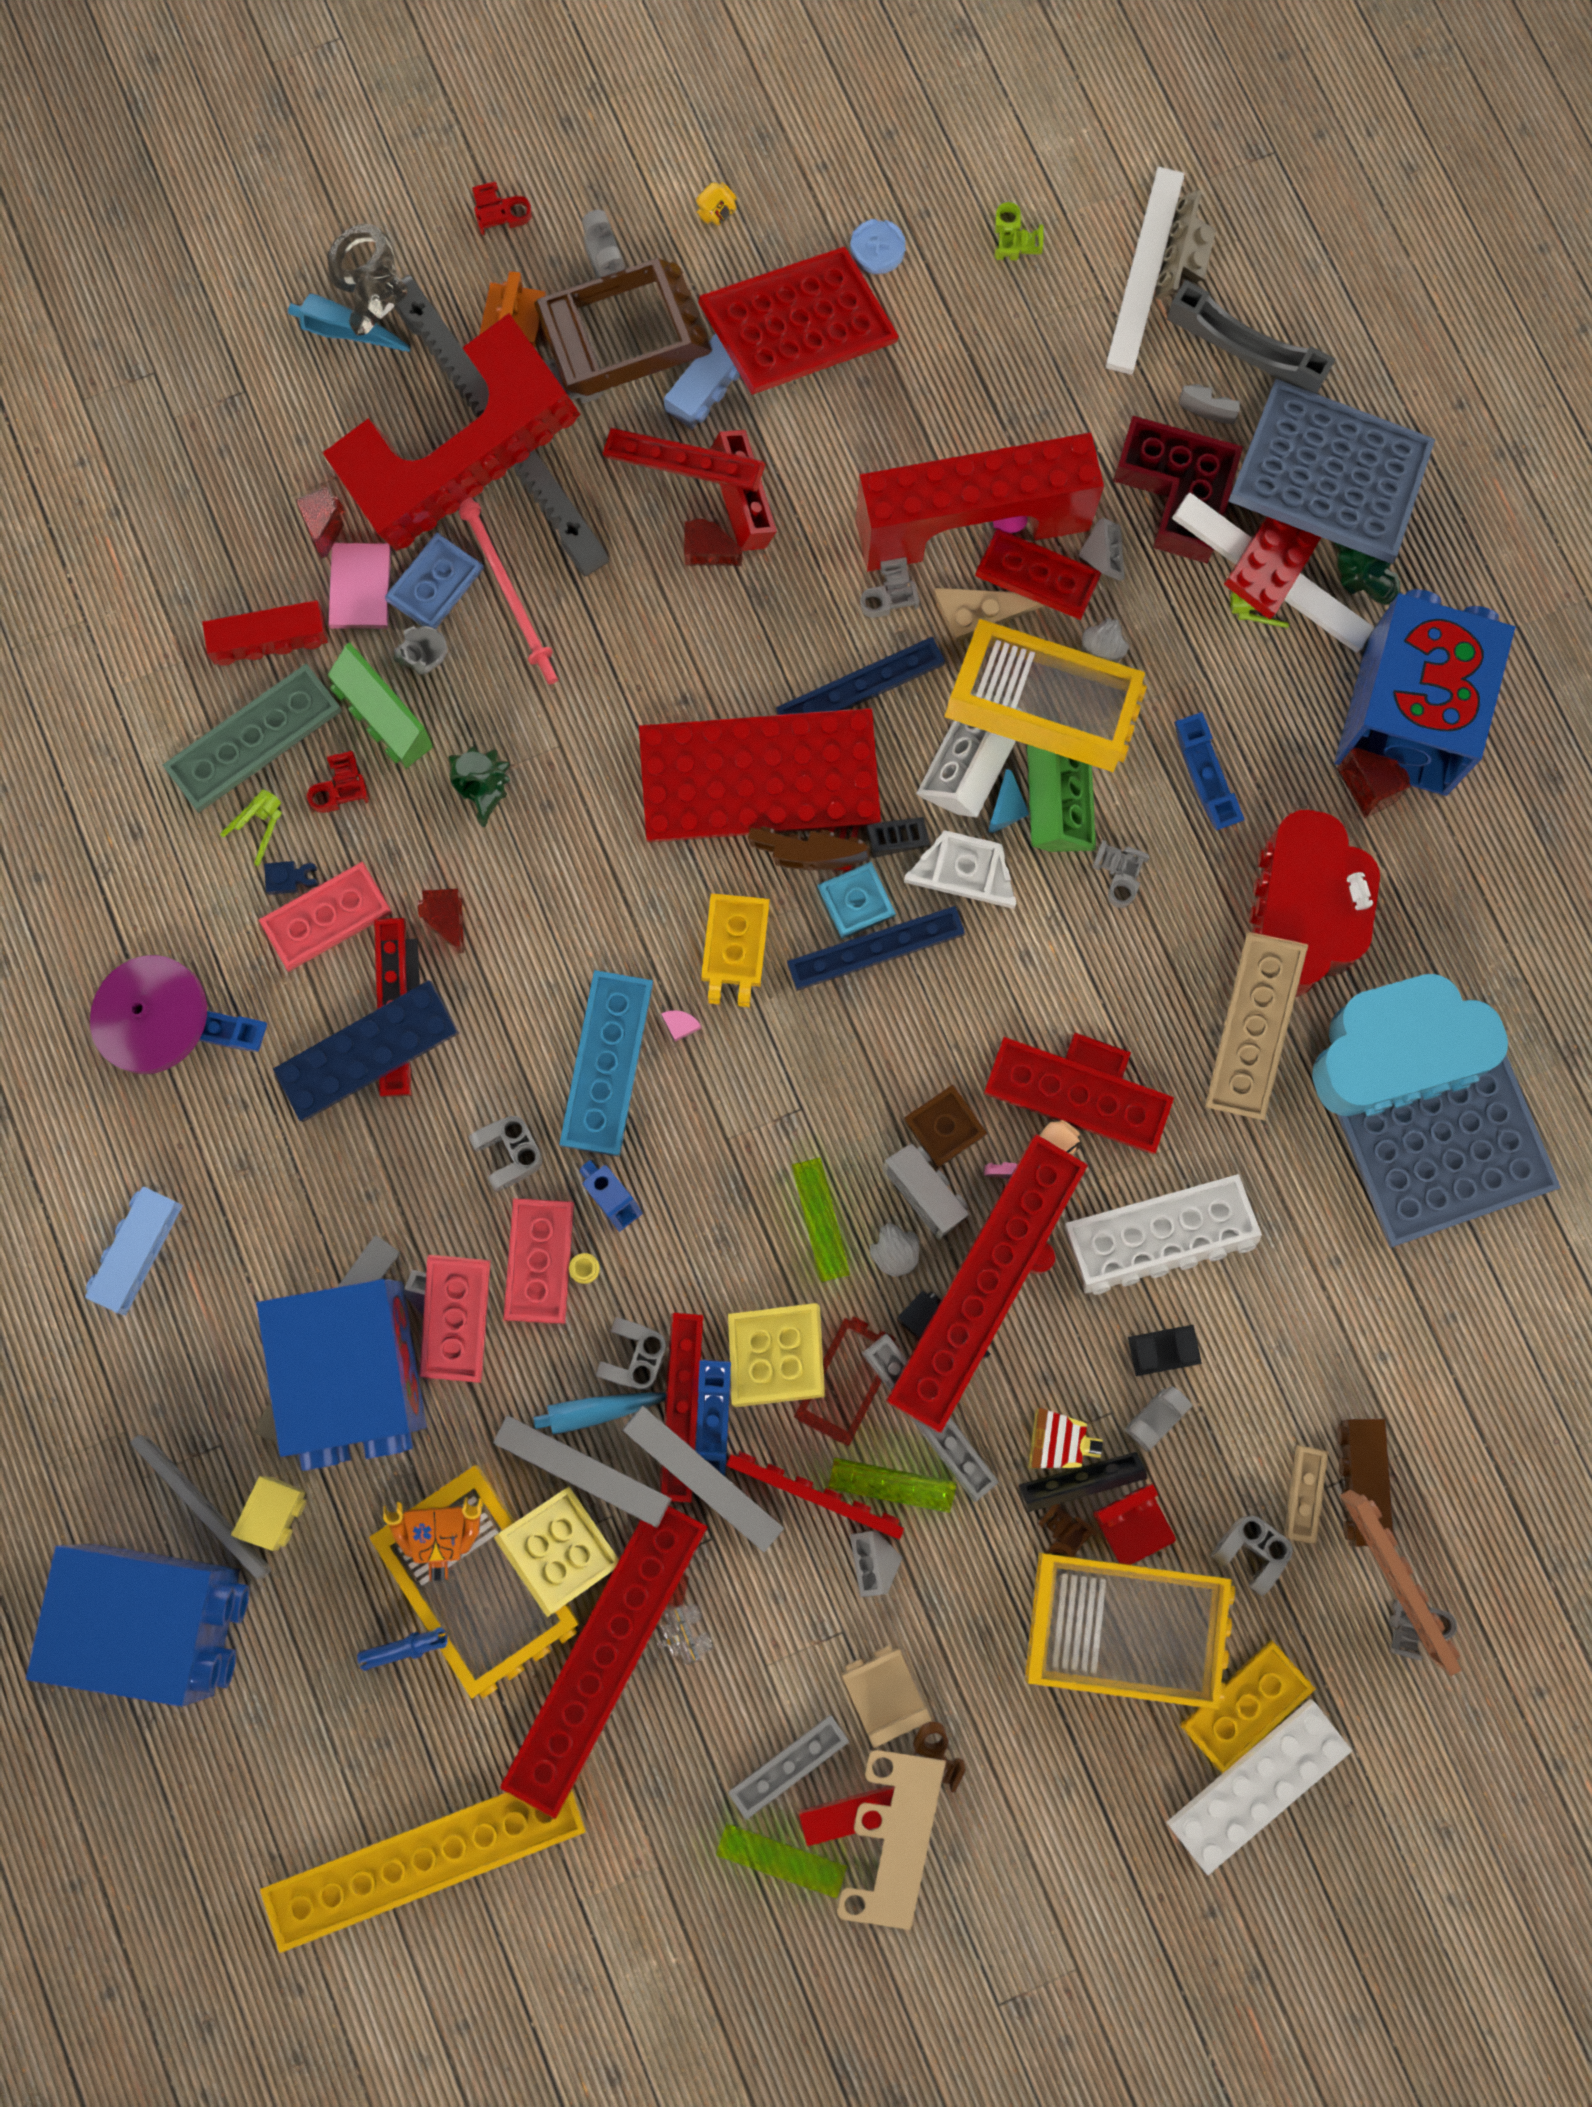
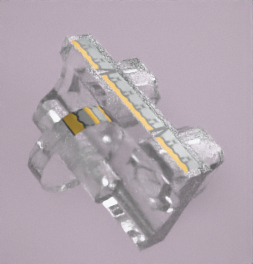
(680, 1637)

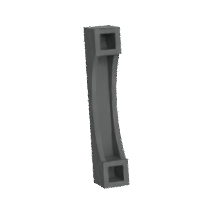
(1202, 316)

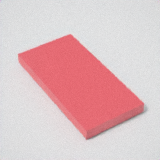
(325, 916)
(539, 1261)
(454, 1318)

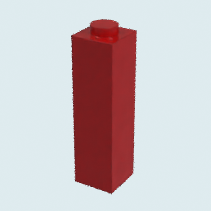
(838, 1817)

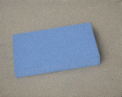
(434, 582)

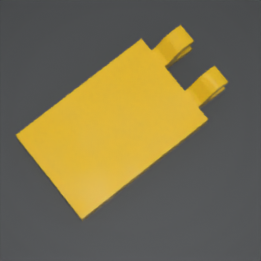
(734, 945)

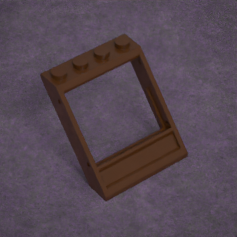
(572, 345)

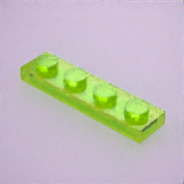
(820, 1220)
(892, 1485)
(781, 1860)

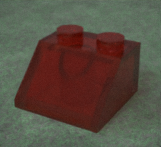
(1373, 780)

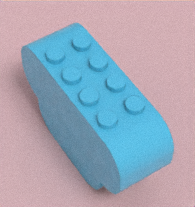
(1406, 1045)

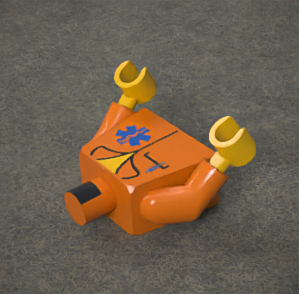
(435, 1534)

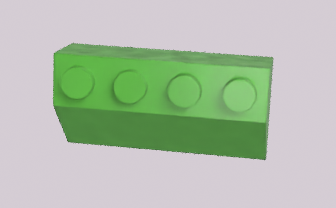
(379, 707)
(1060, 802)

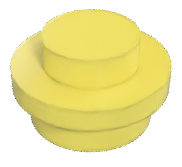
(584, 1268)

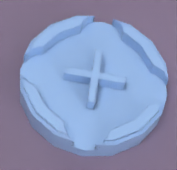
(877, 246)

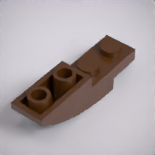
(820, 852)

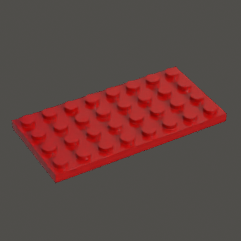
(759, 774)

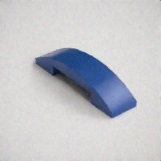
(1206, 772)
(233, 1032)
(713, 1412)

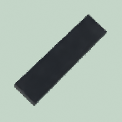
(1082, 1481)

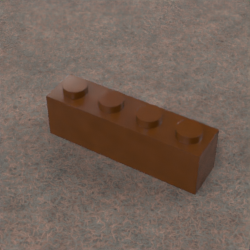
(1365, 1470)

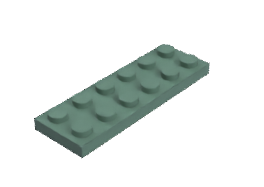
(252, 737)

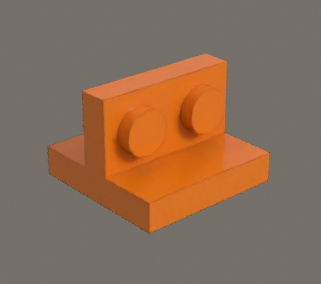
(516, 300)

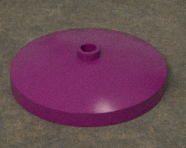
(148, 1014)

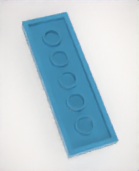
(606, 1063)

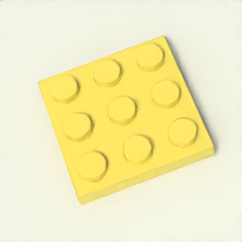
(776, 1355)
(557, 1551)

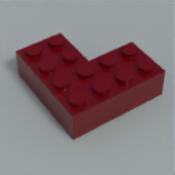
(1172, 465)

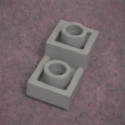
(1199, 401)

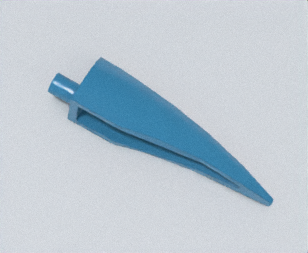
(332, 321)
(595, 1410)

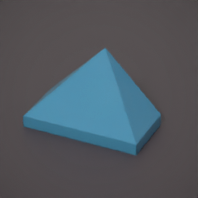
(1009, 804)

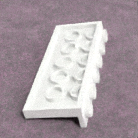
(1163, 1234)

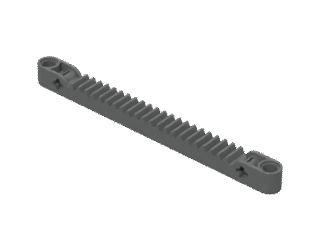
(424, 321)

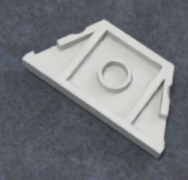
(965, 868)

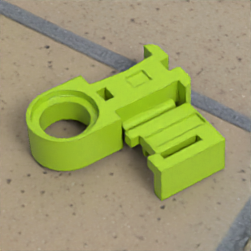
(1016, 240)

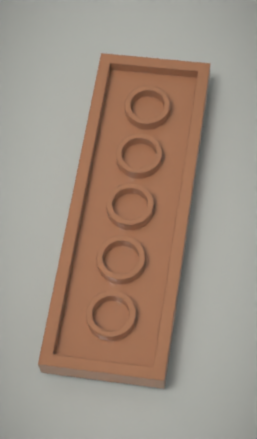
(1397, 1572)

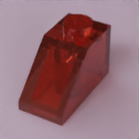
(322, 518)
(709, 545)
(444, 915)

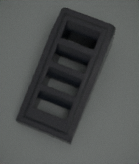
(891, 848)

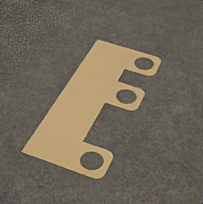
(906, 1838)

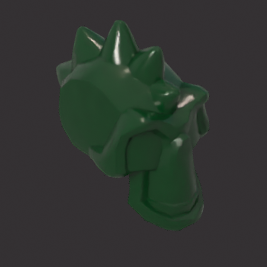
(1367, 574)
(479, 780)

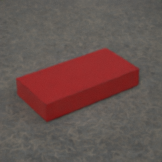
(1098, 1055)

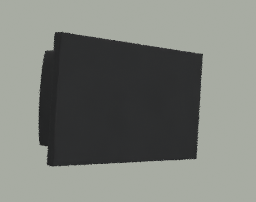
(390, 962)
(1164, 1350)

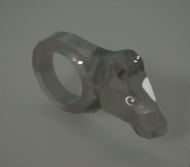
(374, 283)

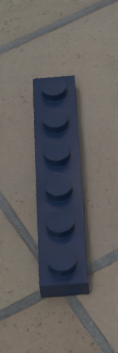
(869, 681)
(875, 948)

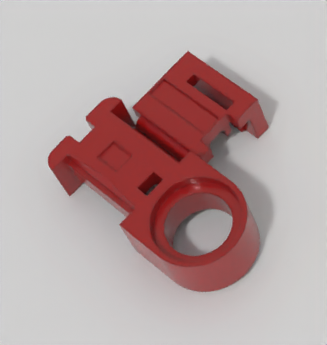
(494, 213)
(346, 784)

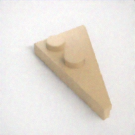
(965, 607)

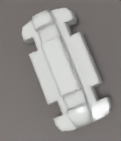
(1359, 891)

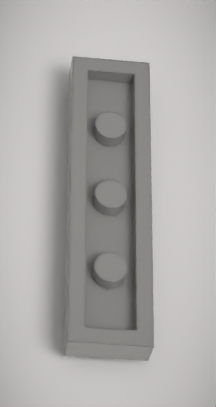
(788, 1767)

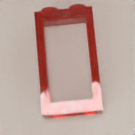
(823, 1426)

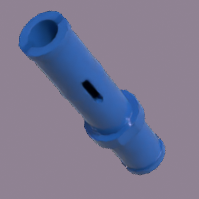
(412, 1646)

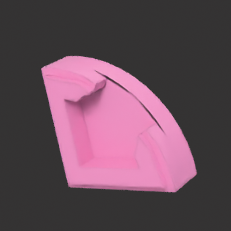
(680, 1023)
(999, 1171)

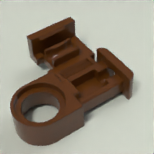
(1070, 1534)
(952, 1774)

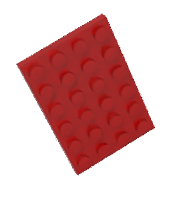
(798, 320)

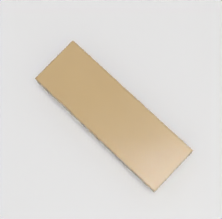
(1306, 1494)

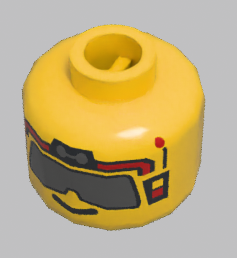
(716, 203)

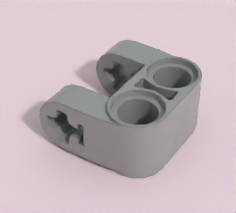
(601, 244)
(516, 1147)
(640, 1358)
(1158, 1417)
(1259, 1545)

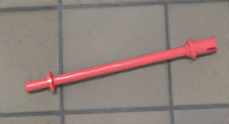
(470, 512)

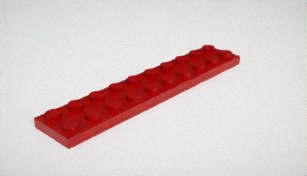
(986, 1284)
(602, 1662)

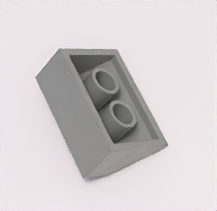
(926, 1190)

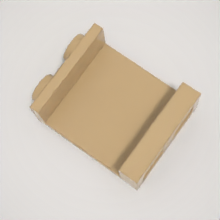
(885, 1695)

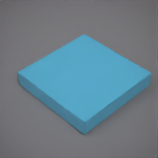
(856, 900)

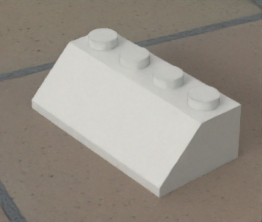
(965, 769)

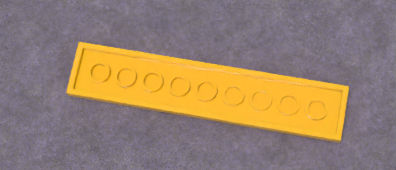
(412, 1866)

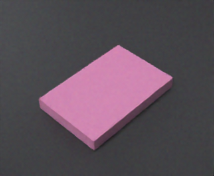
(359, 586)

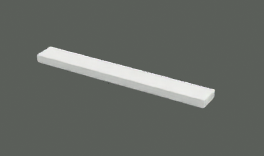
(1144, 270)
(1303, 595)

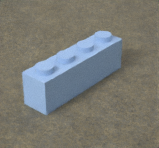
(701, 386)
(133, 1250)

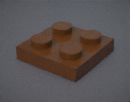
(945, 1126)

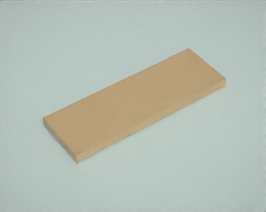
(1256, 1025)

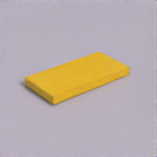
(1253, 1706)

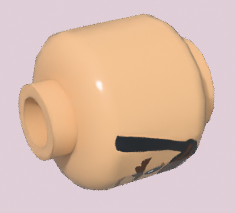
(1062, 1135)

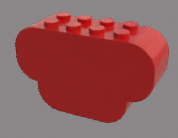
(1308, 897)

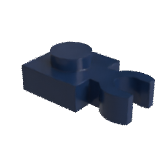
(284, 877)

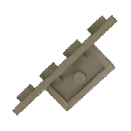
(1187, 248)

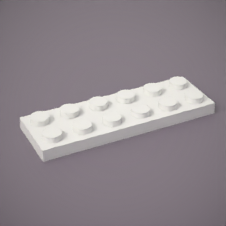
(1259, 1786)

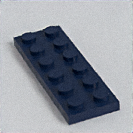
(366, 1051)

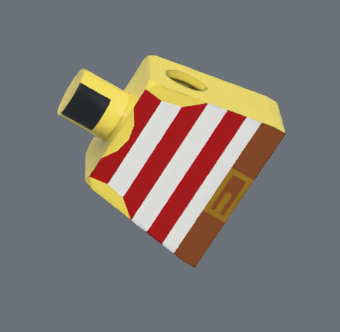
(1060, 1441)

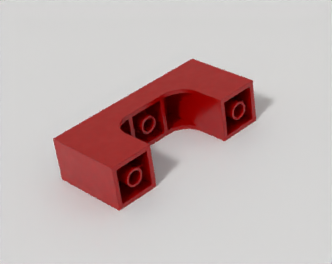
(1047, 480)
(413, 495)

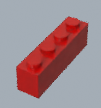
(747, 509)
(265, 633)

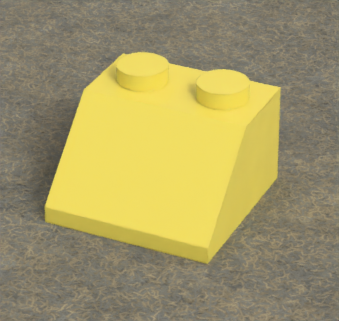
(270, 1513)

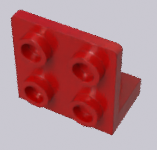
(1135, 1525)

